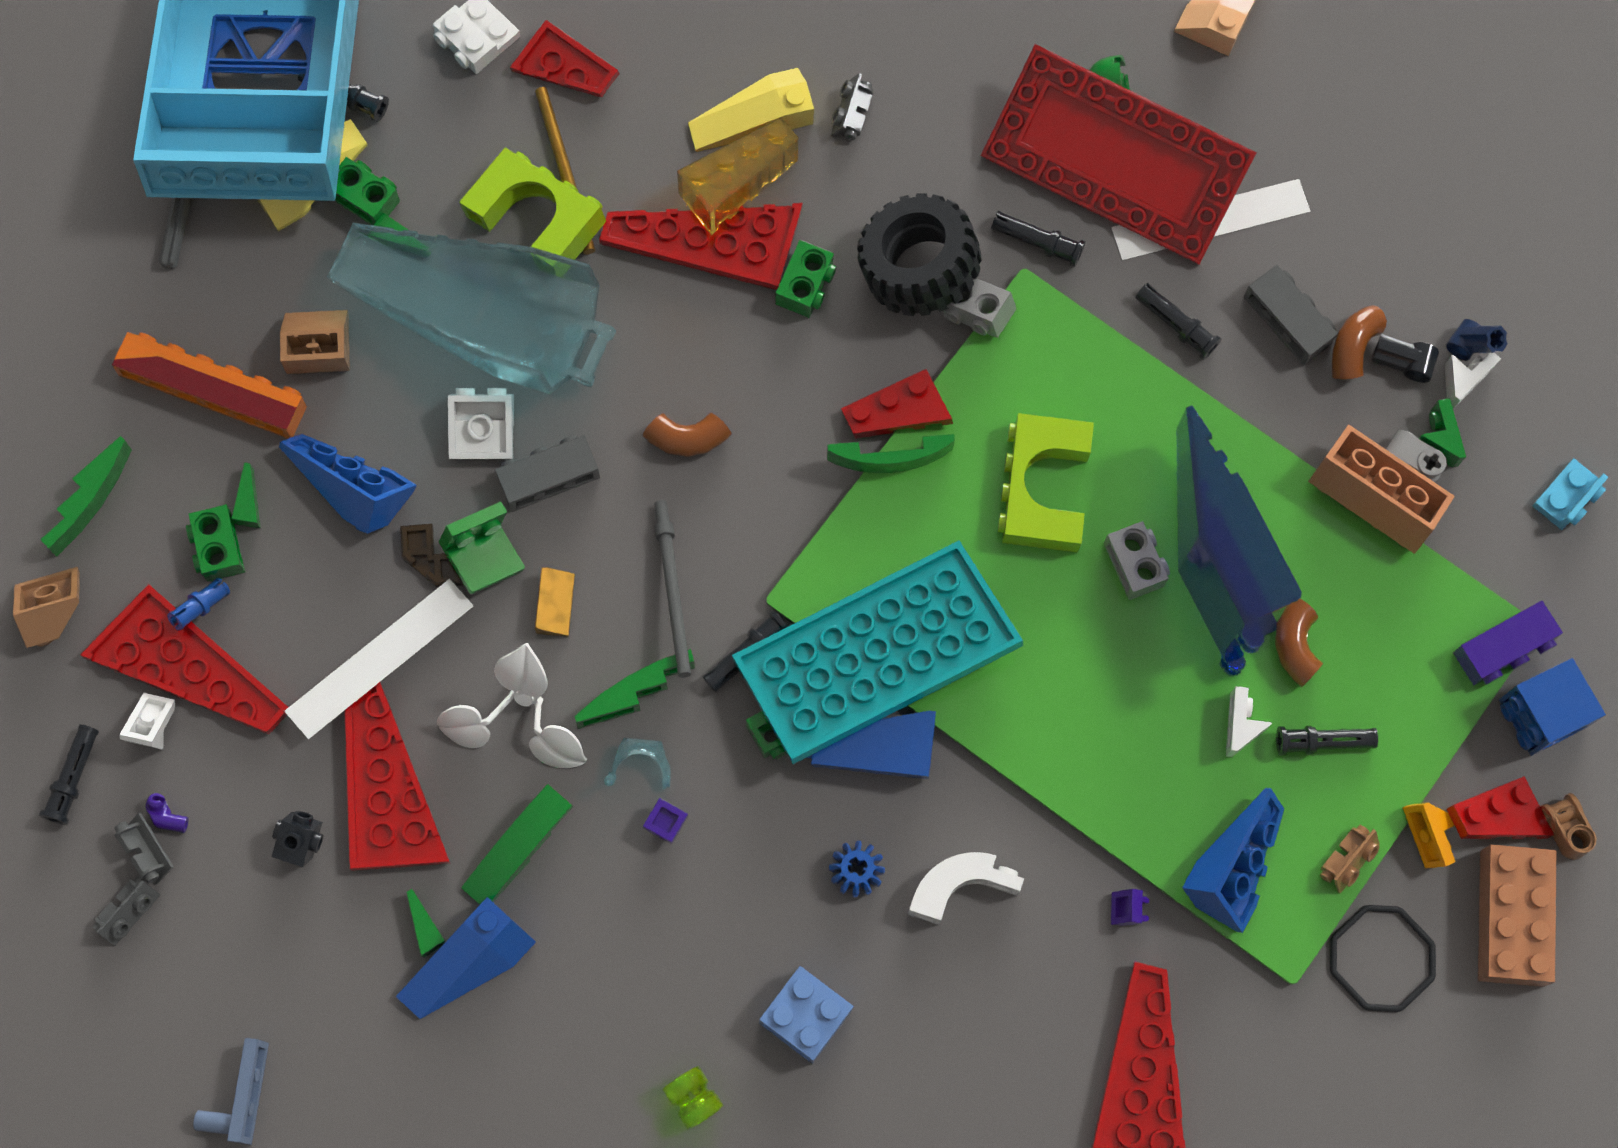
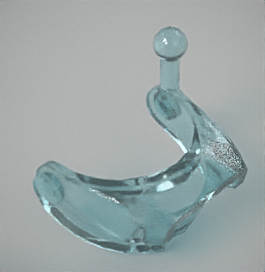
(639, 746)

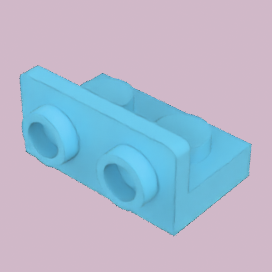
(1569, 493)

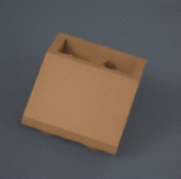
(315, 342)

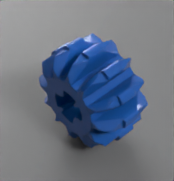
(860, 858)

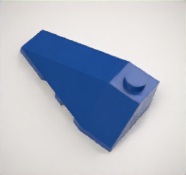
(354, 490)
(1229, 871)
(473, 955)

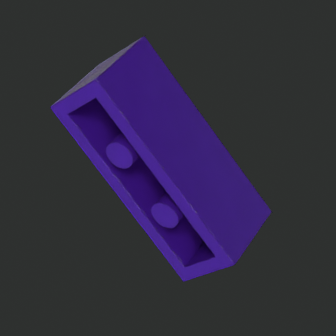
(1508, 644)

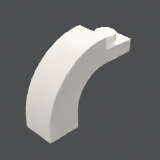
(955, 873)

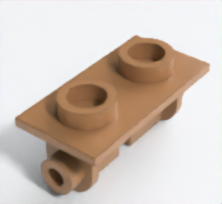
(1346, 869)

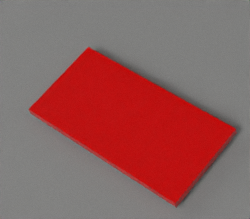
(1118, 154)

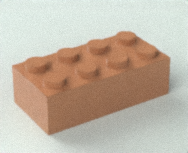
(1381, 489)
(1517, 915)

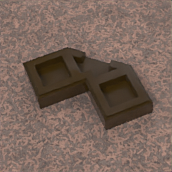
(419, 553)

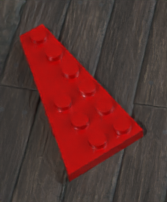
(745, 248)
(183, 663)
(386, 803)
(1142, 1082)

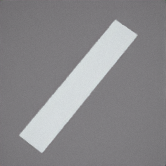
(1244, 212)
(378, 658)

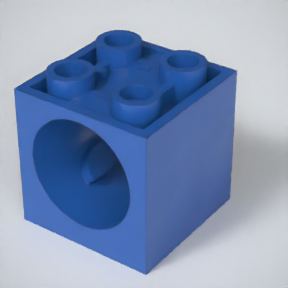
(1551, 707)

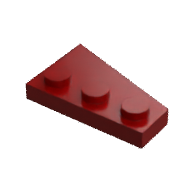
(564, 62)
(899, 406)
(1501, 812)

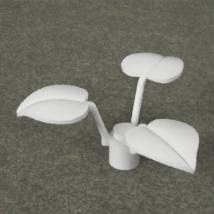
(527, 680)

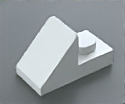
(1462, 379)
(148, 721)
(1241, 730)

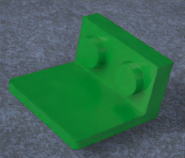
(481, 549)

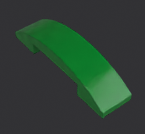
(849, 456)

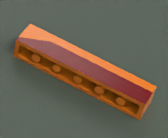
(209, 384)

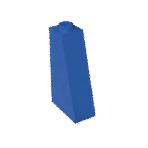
(886, 747)

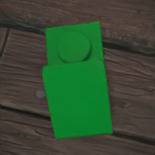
(1447, 434)

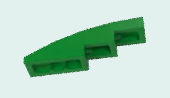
(94, 485)
(623, 696)
(517, 846)

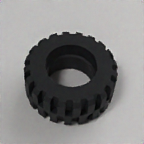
(910, 223)

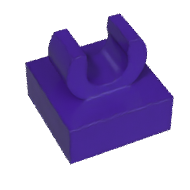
(665, 821)
(1127, 907)

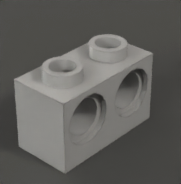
(980, 300)
(1128, 562)

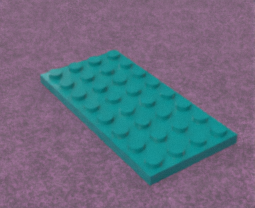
(876, 651)

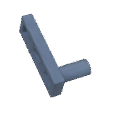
(242, 1121)

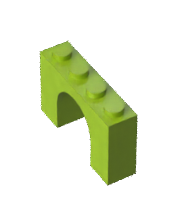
(515, 178)
(1024, 519)

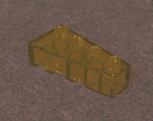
(737, 172)

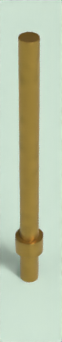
(557, 145)

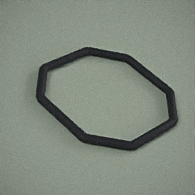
(1377, 1007)

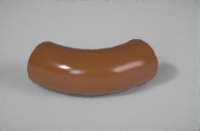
(1353, 339)
(688, 439)
(1292, 642)

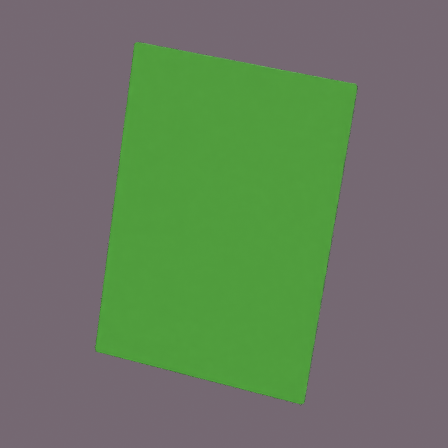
(1123, 701)

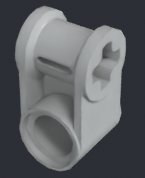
(1417, 454)

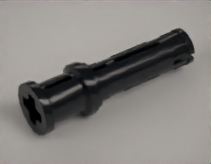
(364, 101)
(1051, 243)
(1187, 328)
(726, 668)
(1309, 739)
(60, 790)

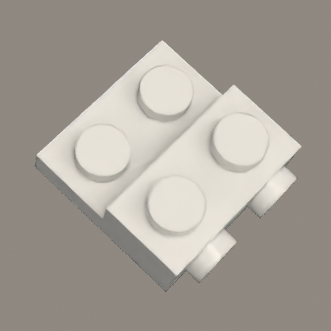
(475, 33)
(480, 424)

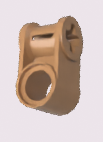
(1570, 823)

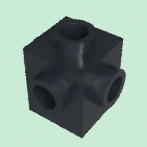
(297, 838)

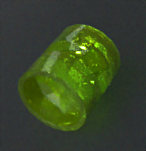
(699, 1108)

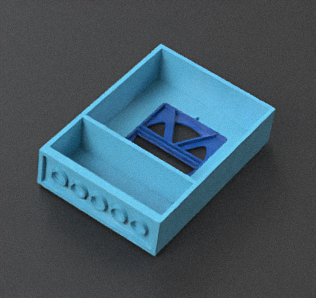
(245, 140)

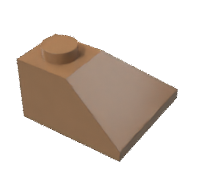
(45, 606)

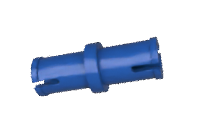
(198, 604)

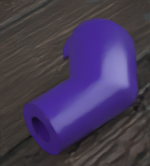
(162, 816)

